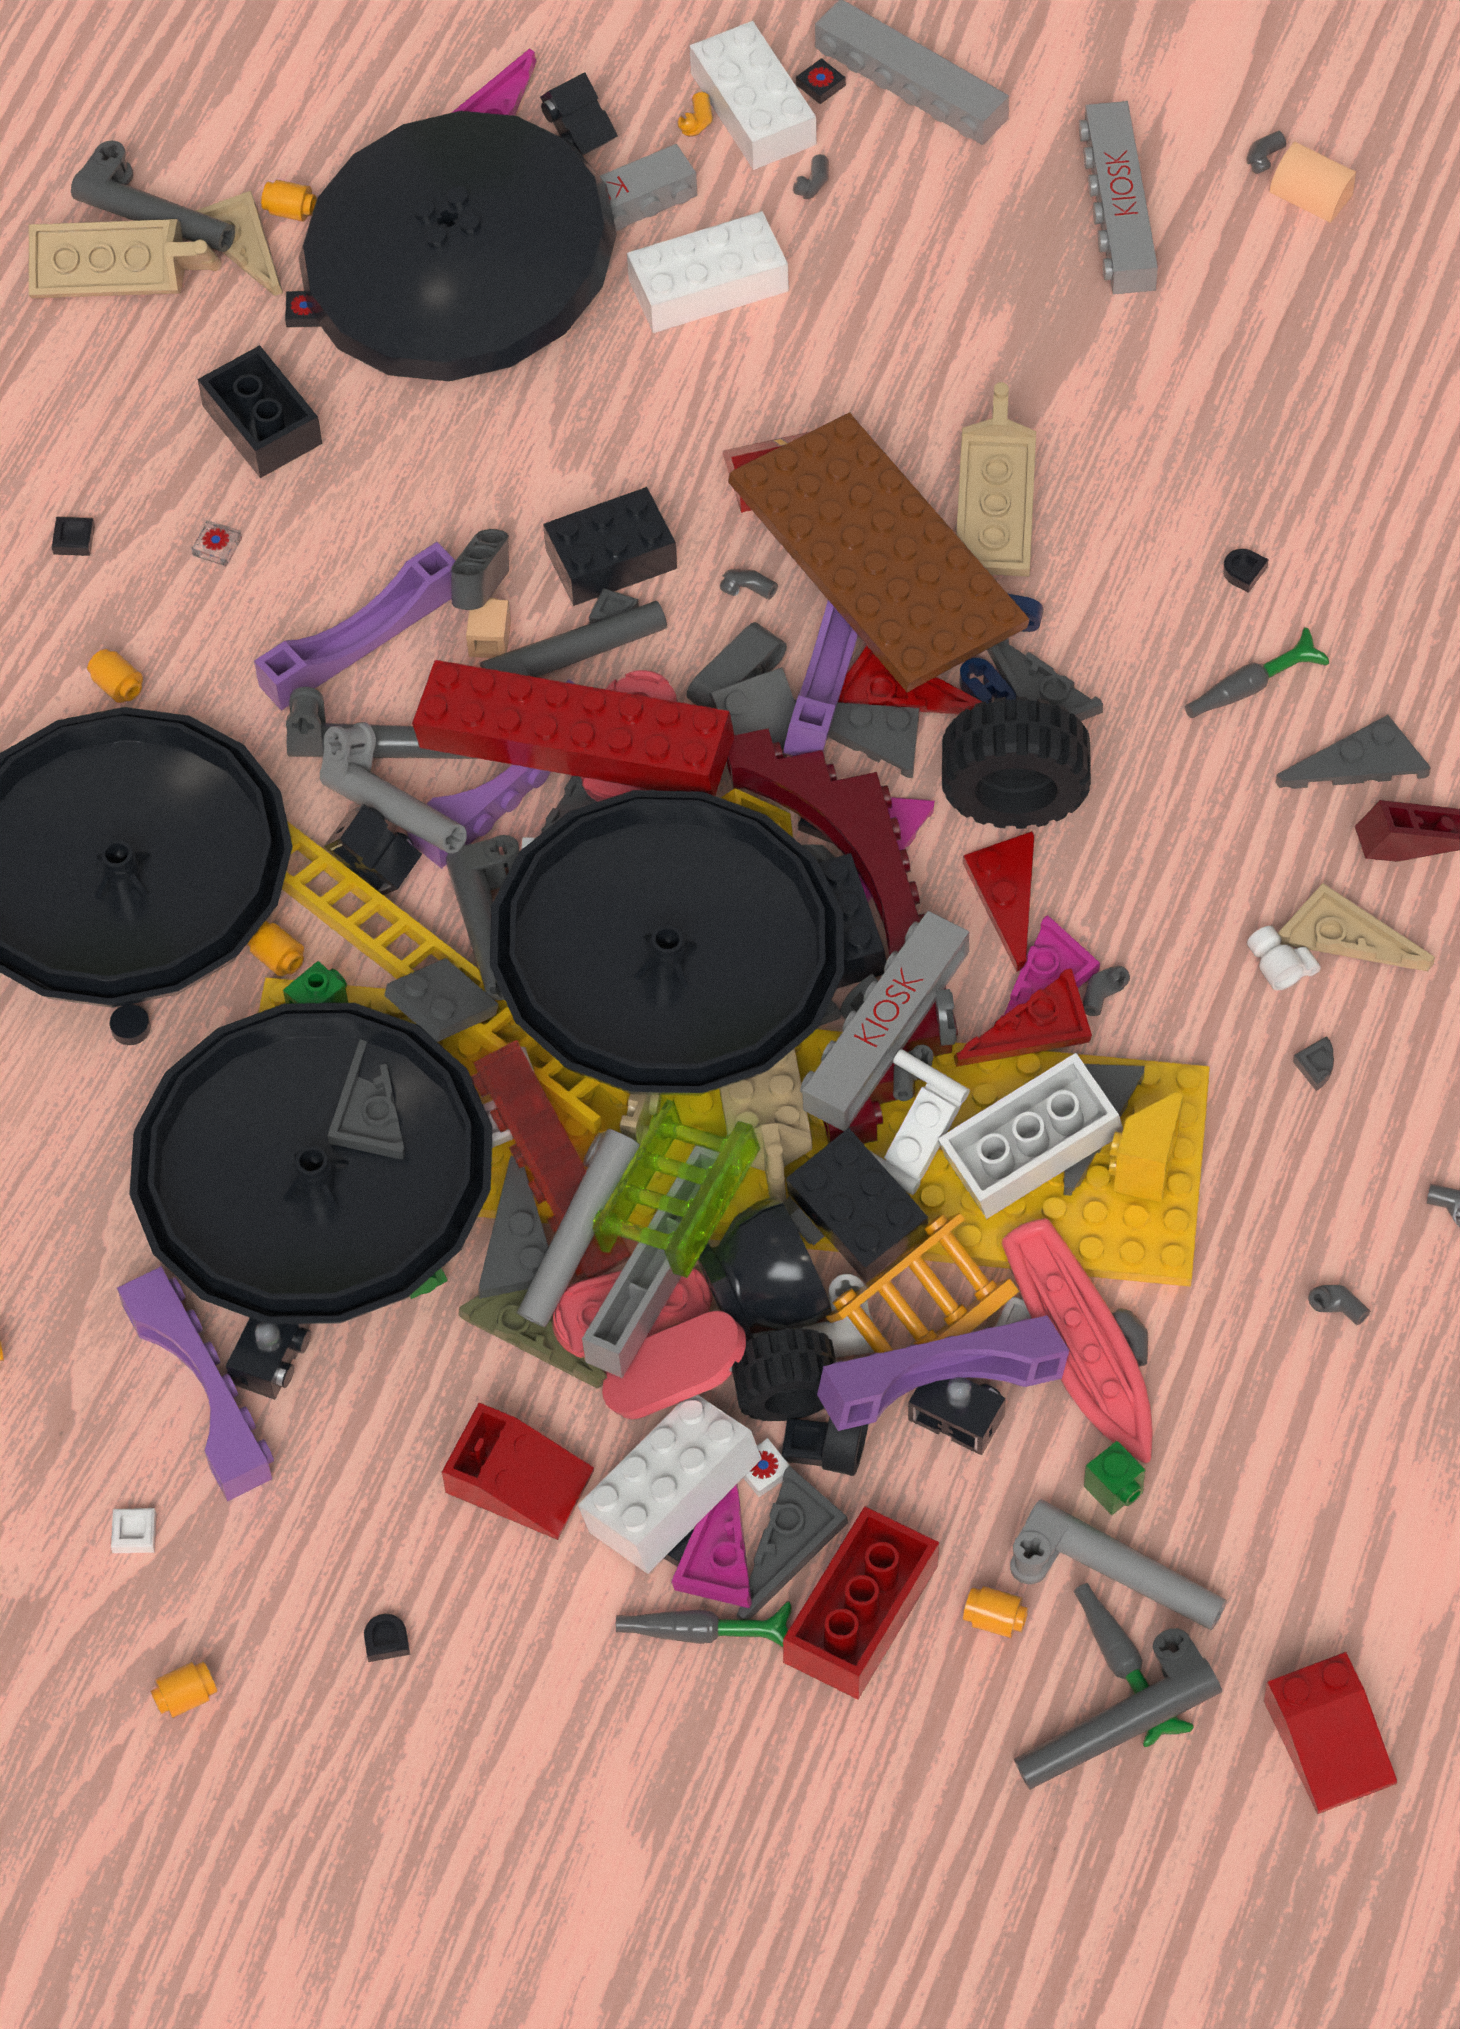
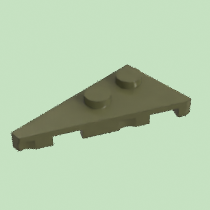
(500, 1318)

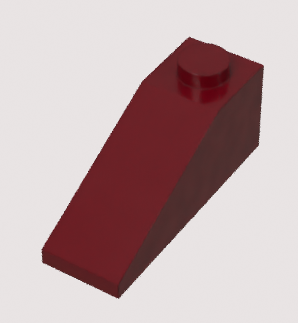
(1408, 831)

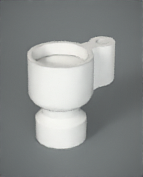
(1281, 963)

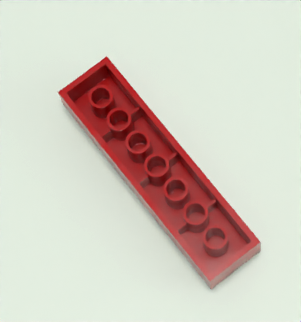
(573, 729)

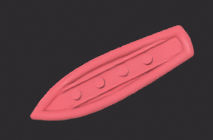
(1100, 1364)

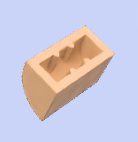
(1313, 182)

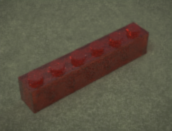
(539, 1144)

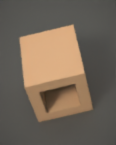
(489, 629)

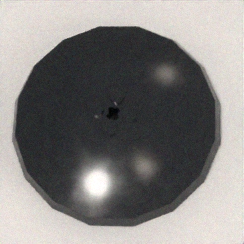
(456, 246)
(133, 855)
(667, 942)
(273, 1216)

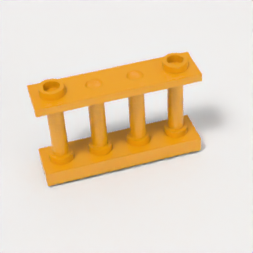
(958, 1318)

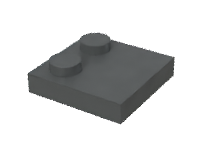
(758, 704)
(441, 999)

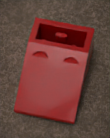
(515, 1472)

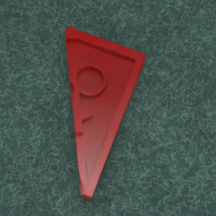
(873, 684)
(1004, 885)
(1045, 1022)

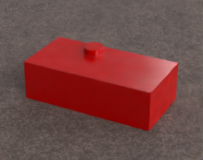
(860, 1602)

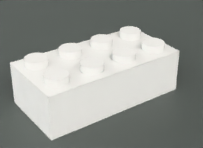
(753, 95)
(707, 272)
(1031, 1135)
(669, 1482)

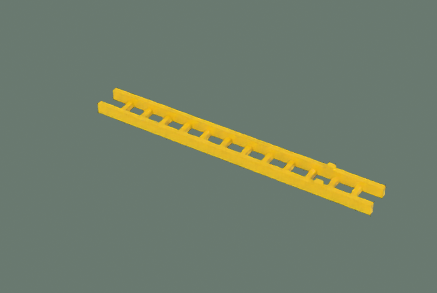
(429, 945)

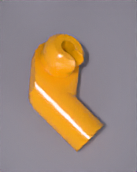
(700, 119)

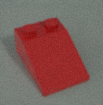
(1330, 1732)

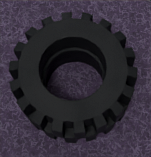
(782, 1374)

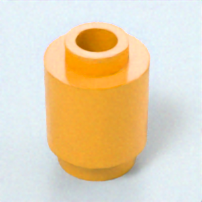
(288, 200)
(115, 675)
(277, 949)
(995, 1611)
(183, 1689)

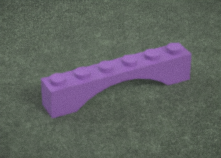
(310, 661)
(821, 685)
(483, 805)
(160, 1318)
(1015, 1353)

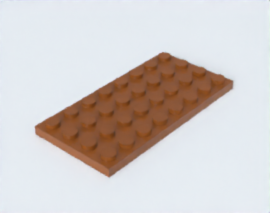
(878, 551)

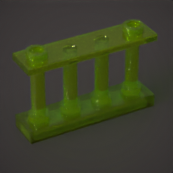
(699, 1214)

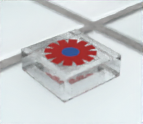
(216, 543)

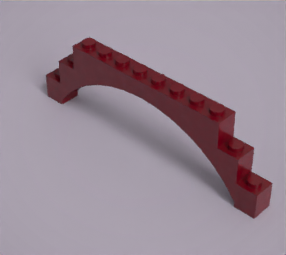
(857, 822)

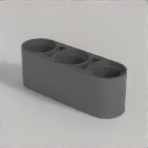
(480, 569)
(747, 656)

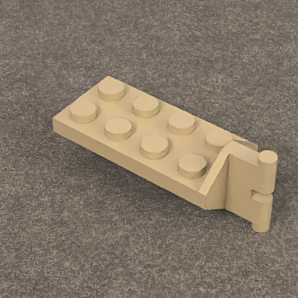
(113, 258)
(997, 490)
(776, 1111)

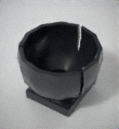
(764, 1271)

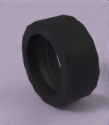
(843, 1448)

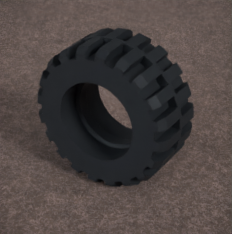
(1016, 762)

